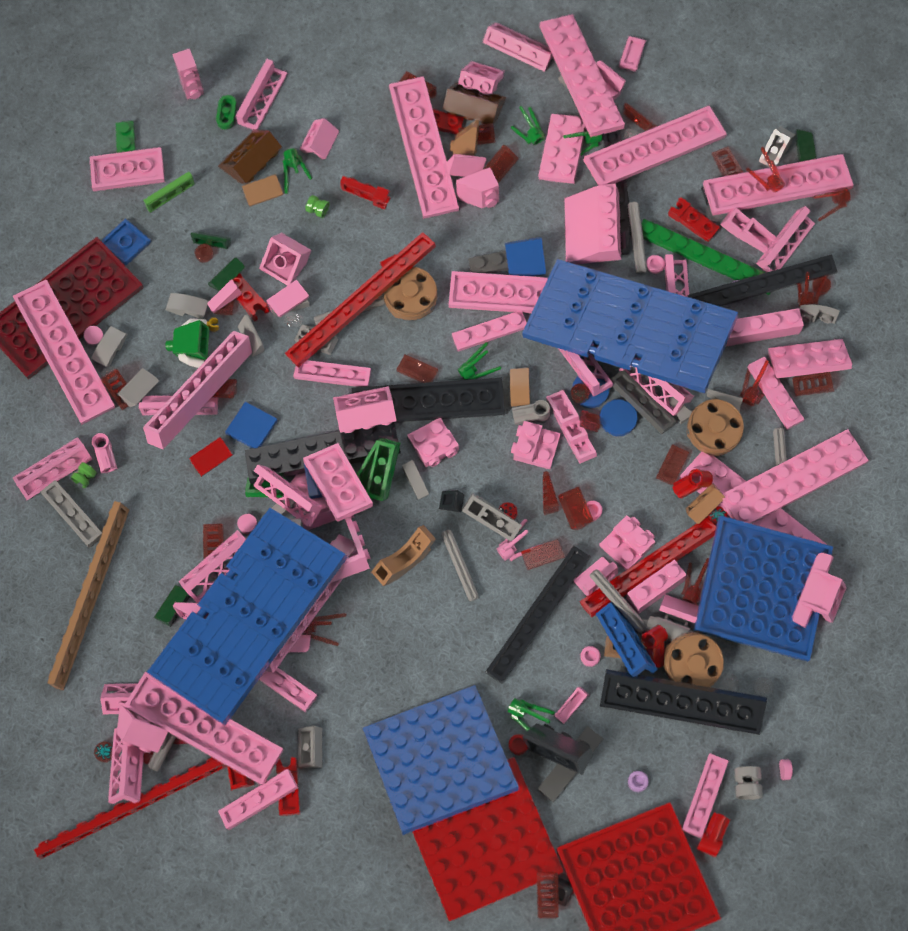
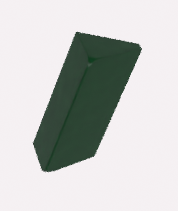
(805, 145)
(210, 239)
(227, 274)
(167, 613)

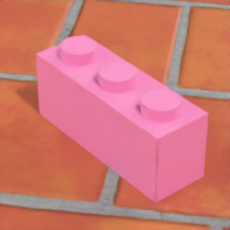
(188, 74)
(656, 586)

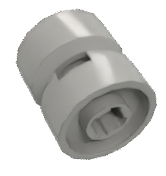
(748, 790)

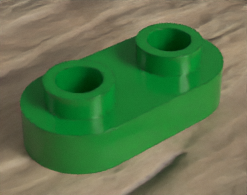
(225, 113)

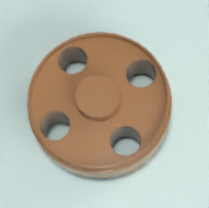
(411, 295)
(715, 427)
(693, 660)

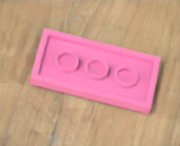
(562, 155)
(127, 169)
(809, 358)
(337, 482)

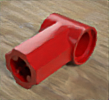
(692, 482)
(654, 643)
(712, 838)

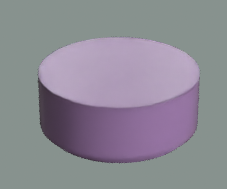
(638, 781)

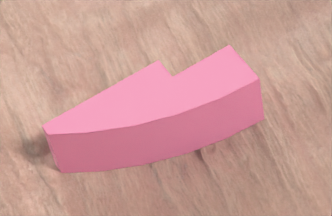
(748, 230)

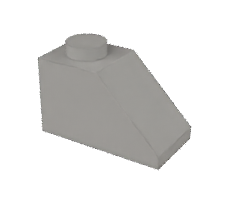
(777, 145)

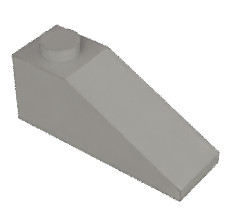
(491, 517)

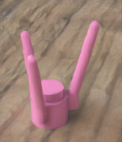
(507, 548)

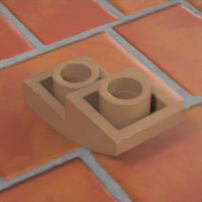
(519, 387)

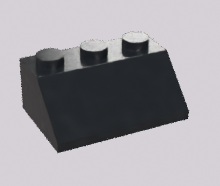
(558, 747)

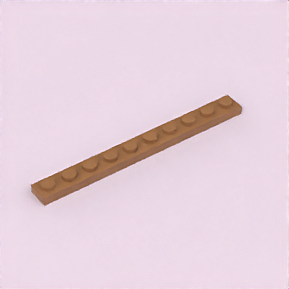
(88, 596)

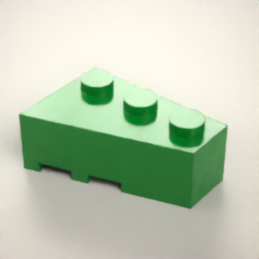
(379, 469)

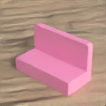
(613, 81)
(320, 138)
(287, 299)
(584, 581)

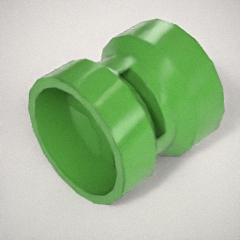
(317, 206)
(84, 474)

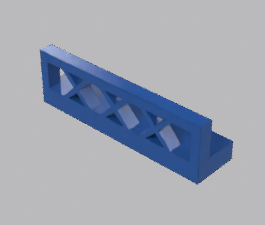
(625, 640)

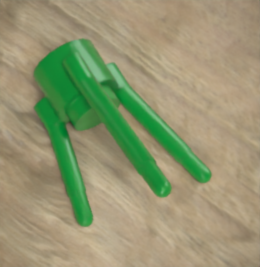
(535, 134)
(592, 140)
(292, 160)
(468, 369)
(519, 708)

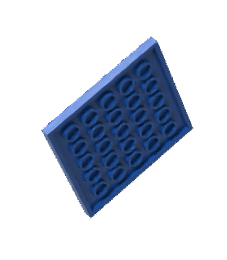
(755, 587)
(440, 759)

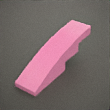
(570, 425)

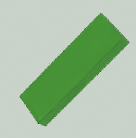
(169, 192)

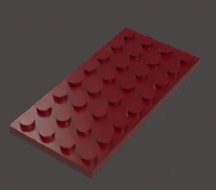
(87, 289)

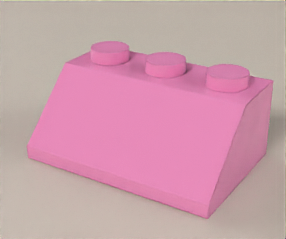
(364, 409)

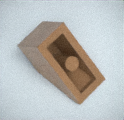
(466, 140)

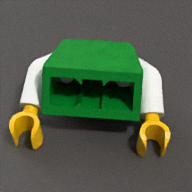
(192, 340)

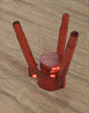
(775, 181)
(839, 197)
(806, 297)
(750, 395)
(693, 593)
(317, 622)

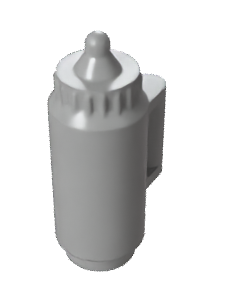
(673, 629)

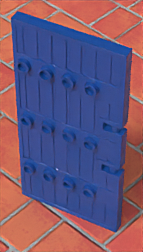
(669, 332)
(250, 618)

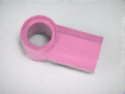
(104, 454)

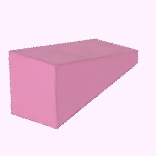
(224, 296)
(571, 704)

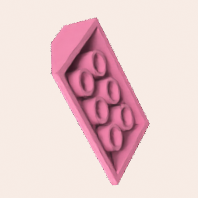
(593, 225)

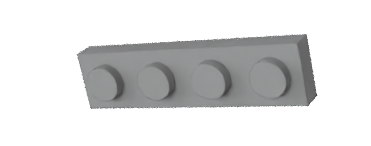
(71, 513)

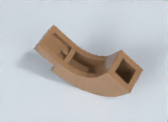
(399, 563)

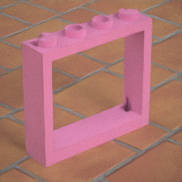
(353, 564)

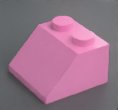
(479, 189)
(284, 258)
(139, 732)

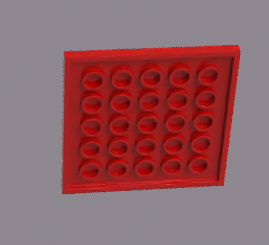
(487, 851)
(639, 876)

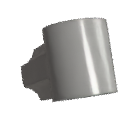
(529, 412)

